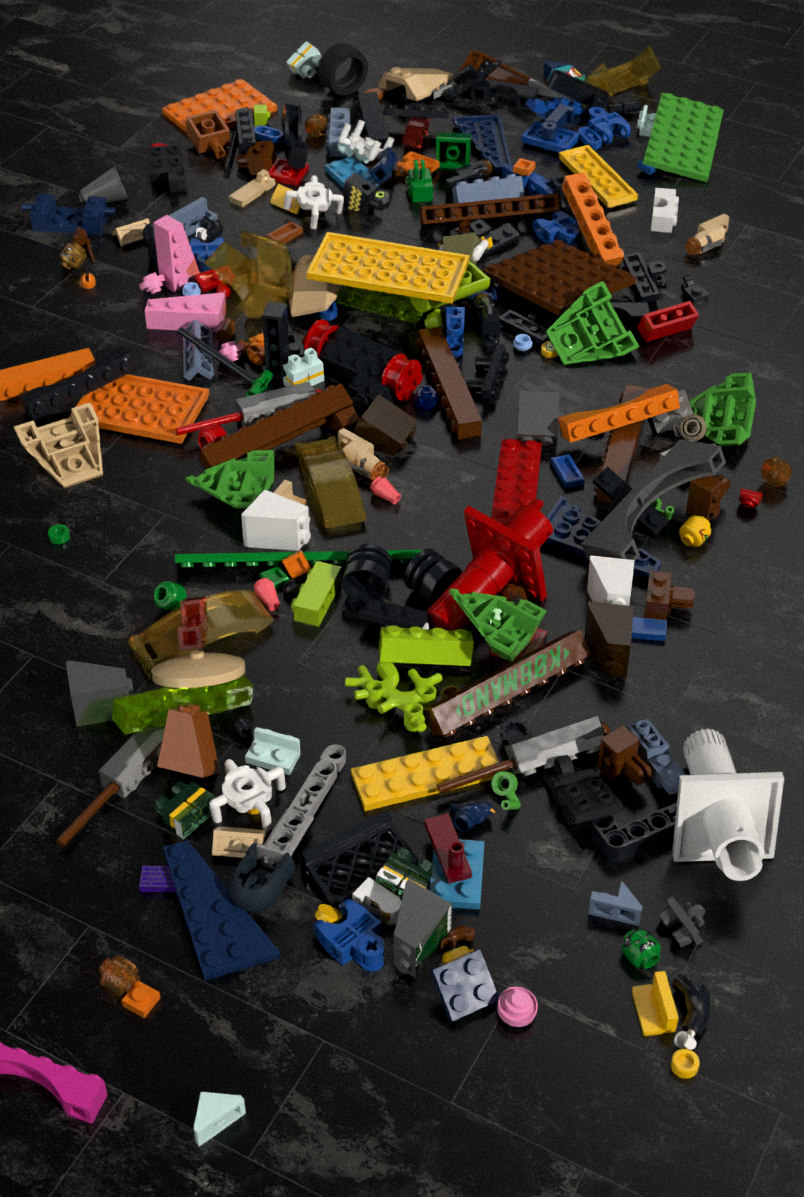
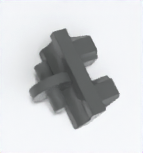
(688, 931)

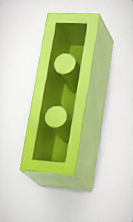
(316, 593)

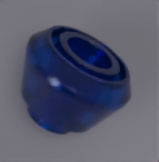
(426, 399)

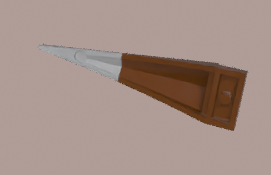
(509, 75)

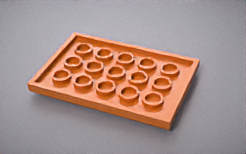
(223, 99)
(146, 406)

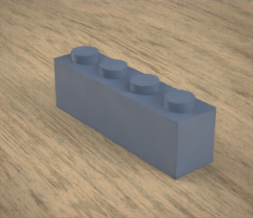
(489, 190)

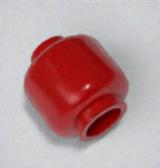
(210, 435)

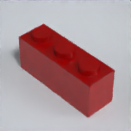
(667, 321)

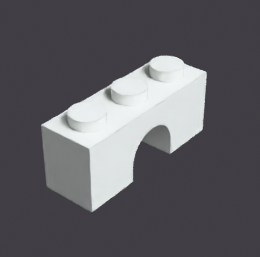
(664, 210)

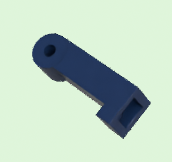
(558, 118)
(384, 166)

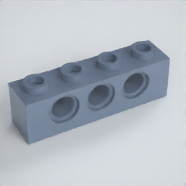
(335, 125)

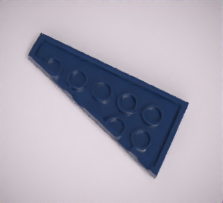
(573, 527)
(220, 931)

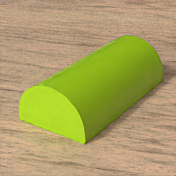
(472, 283)

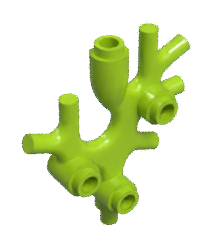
(409, 702)

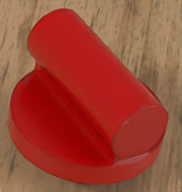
(749, 498)

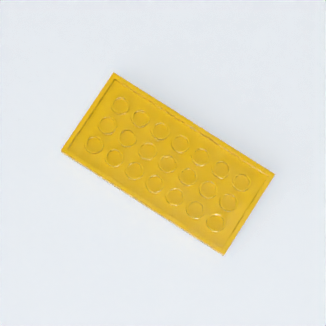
(388, 267)

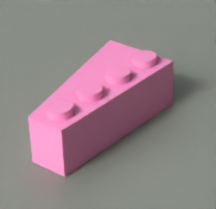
(174, 253)
(180, 311)

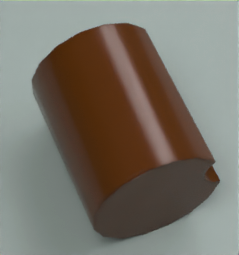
(226, 330)

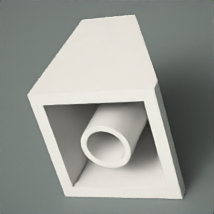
(275, 523)
(610, 580)

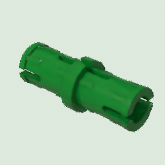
(260, 384)

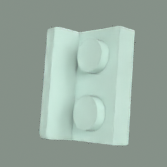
(645, 122)
(273, 750)

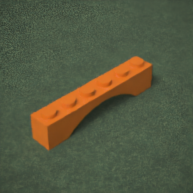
(590, 423)

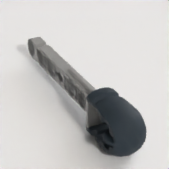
(259, 889)

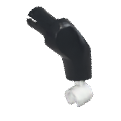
(210, 230)
(698, 1011)

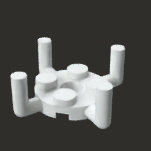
(367, 146)
(317, 203)
(249, 799)

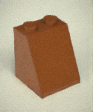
(188, 742)

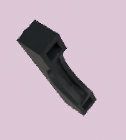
(291, 126)
(51, 397)

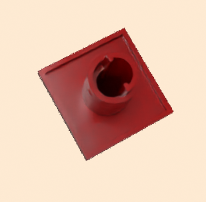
(500, 557)

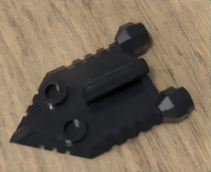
(469, 78)

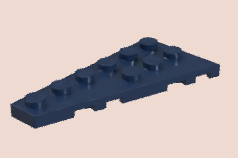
(486, 138)

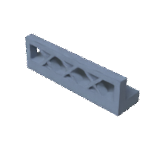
(193, 215)
(193, 355)

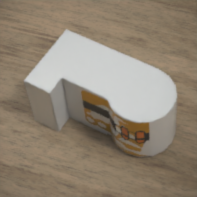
(378, 901)

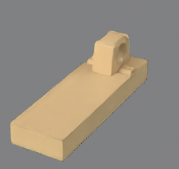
(252, 189)

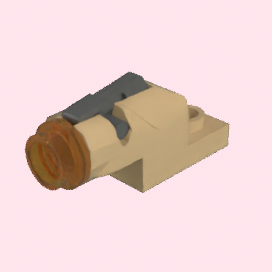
(709, 235)
(361, 455)

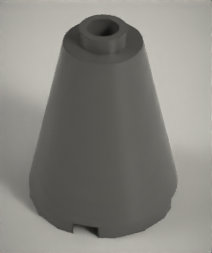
(106, 185)

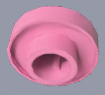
(152, 283)
(232, 350)
(517, 1006)

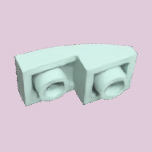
(344, 149)

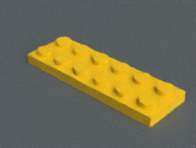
(604, 180)
(420, 772)

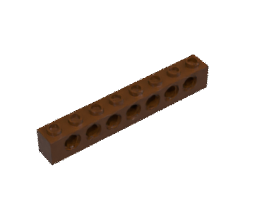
(489, 210)

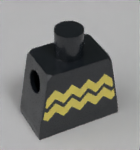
(360, 195)

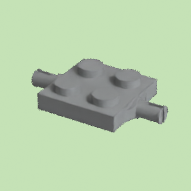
(672, 419)

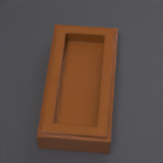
(286, 232)

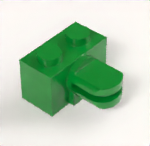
(419, 183)

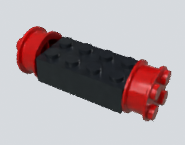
(355, 354)

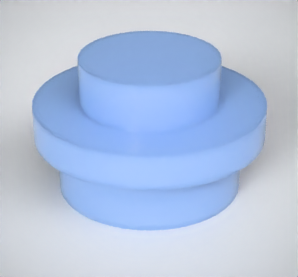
(191, 289)
(522, 342)

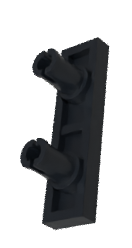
(495, 368)

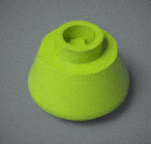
(436, 319)

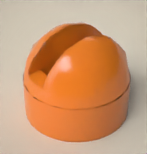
(88, 281)

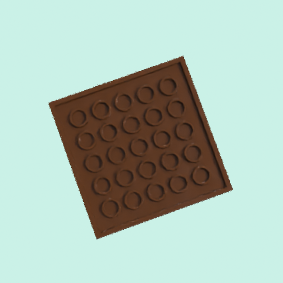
(556, 275)

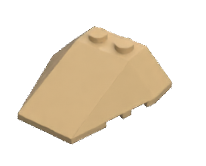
(417, 81)
(309, 294)
(66, 447)

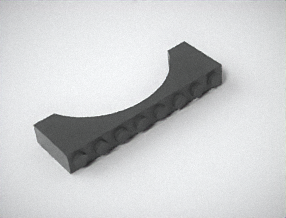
(680, 465)

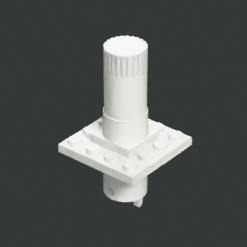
(723, 811)

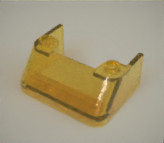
(625, 75)
(237, 271)

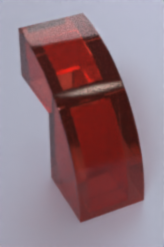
(414, 132)
(193, 631)

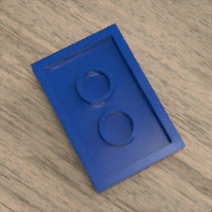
(564, 138)

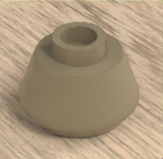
(687, 427)

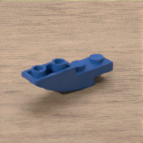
(544, 109)
(532, 184)

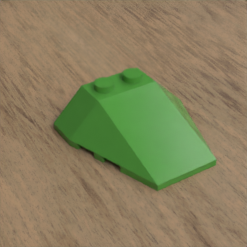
(590, 329)

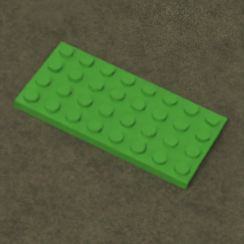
(683, 137)

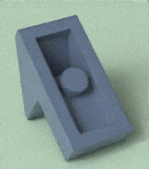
(621, 908)

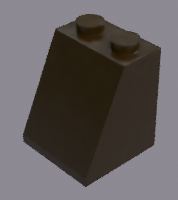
(386, 426)
(609, 636)

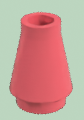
(382, 488)
(266, 592)

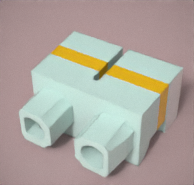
(305, 60)
(304, 369)

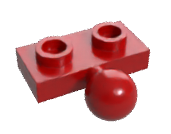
(209, 280)

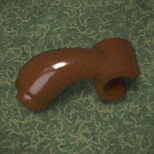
(458, 933)

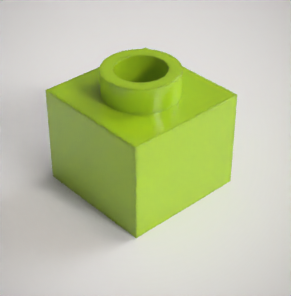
(261, 115)

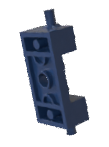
(63, 219)

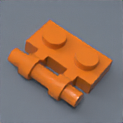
(407, 162)
(254, 349)

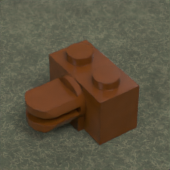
(258, 157)
(706, 495)
(663, 596)
(620, 758)

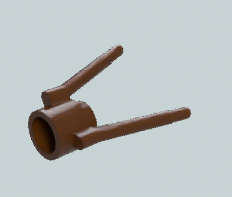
(80, 238)

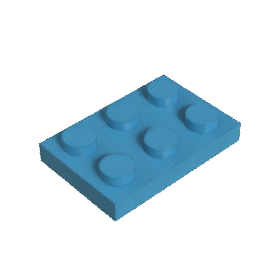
(344, 168)
(465, 892)

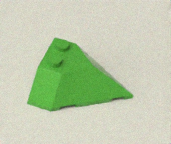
(727, 409)
(240, 480)
(502, 623)

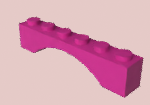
(77, 1092)

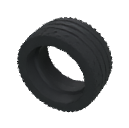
(331, 61)

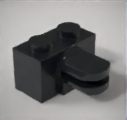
(364, 391)

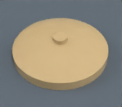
(198, 670)

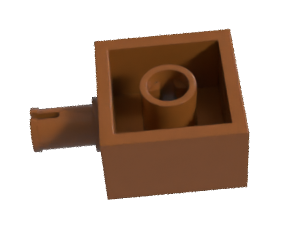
(208, 132)

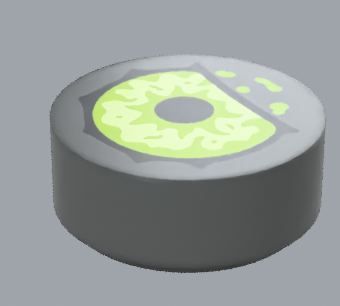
(382, 195)

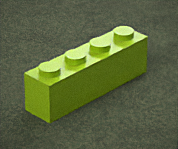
(425, 646)

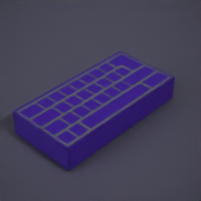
(156, 879)

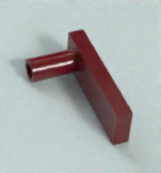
(448, 848)

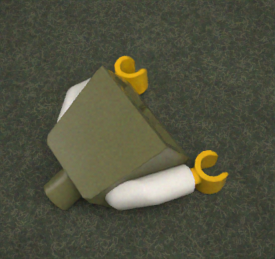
(466, 244)

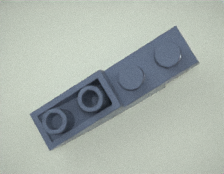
(655, 753)

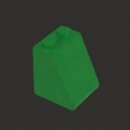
(453, 149)

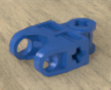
(608, 124)
(559, 228)
(203, 251)
(455, 328)
(354, 938)

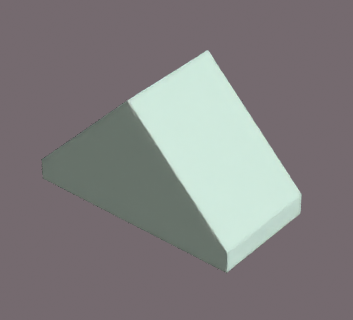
(215, 1114)

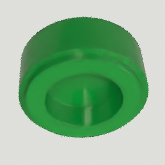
(58, 534)

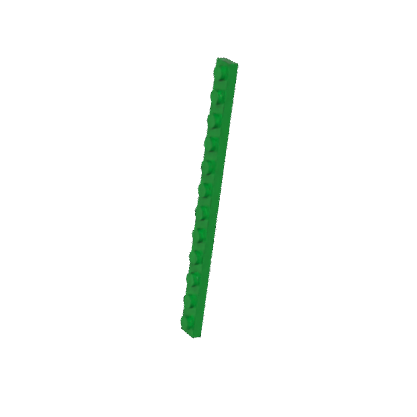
(274, 558)

